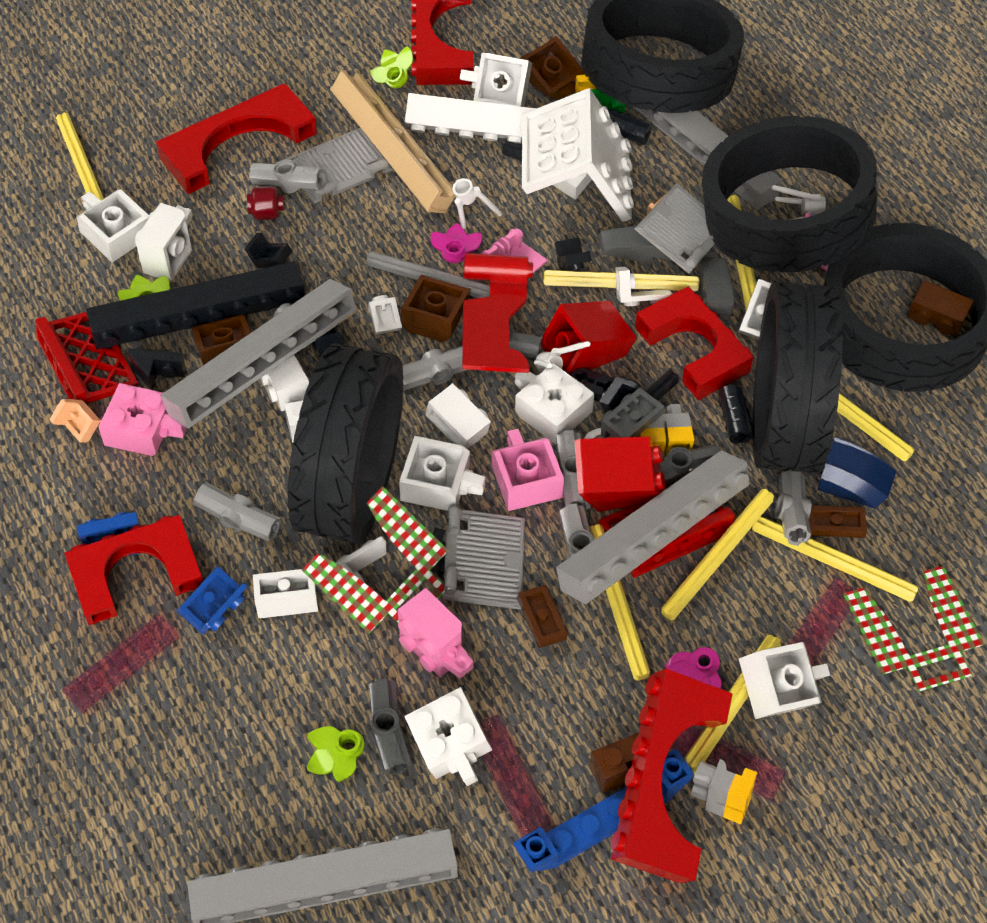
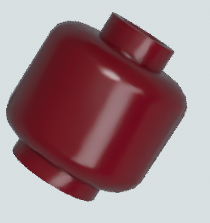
(265, 203)

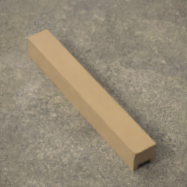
(394, 142)

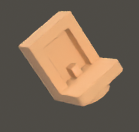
(77, 418)

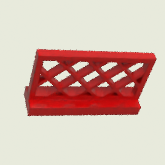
(65, 369)
(701, 534)

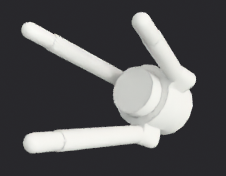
(466, 194)
(810, 203)
(545, 359)

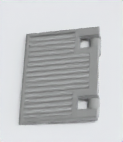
(346, 160)
(678, 227)
(485, 558)

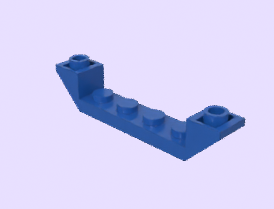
(593, 825)

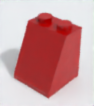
(591, 322)
(618, 471)

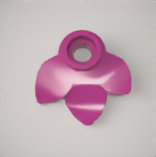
(455, 243)
(688, 665)

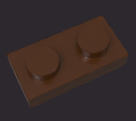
(838, 521)
(542, 616)

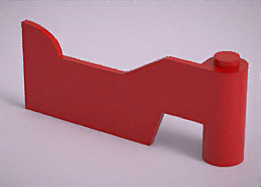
(487, 318)

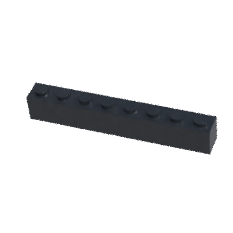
(194, 305)

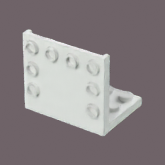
(576, 139)

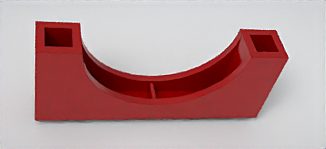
(435, 60)
(271, 111)
(645, 832)

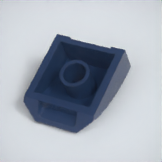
(856, 474)

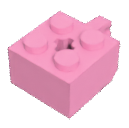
(137, 421)
(527, 472)
(433, 635)

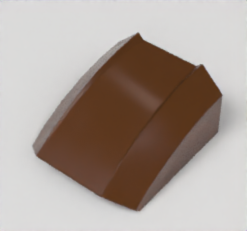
(553, 69)
(433, 308)
(219, 336)

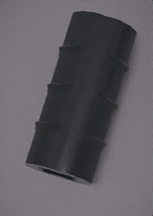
(631, 127)
(735, 414)

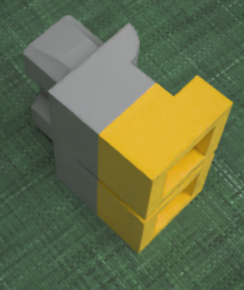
(671, 429)
(724, 791)

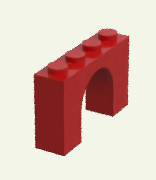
(688, 313)
(93, 563)

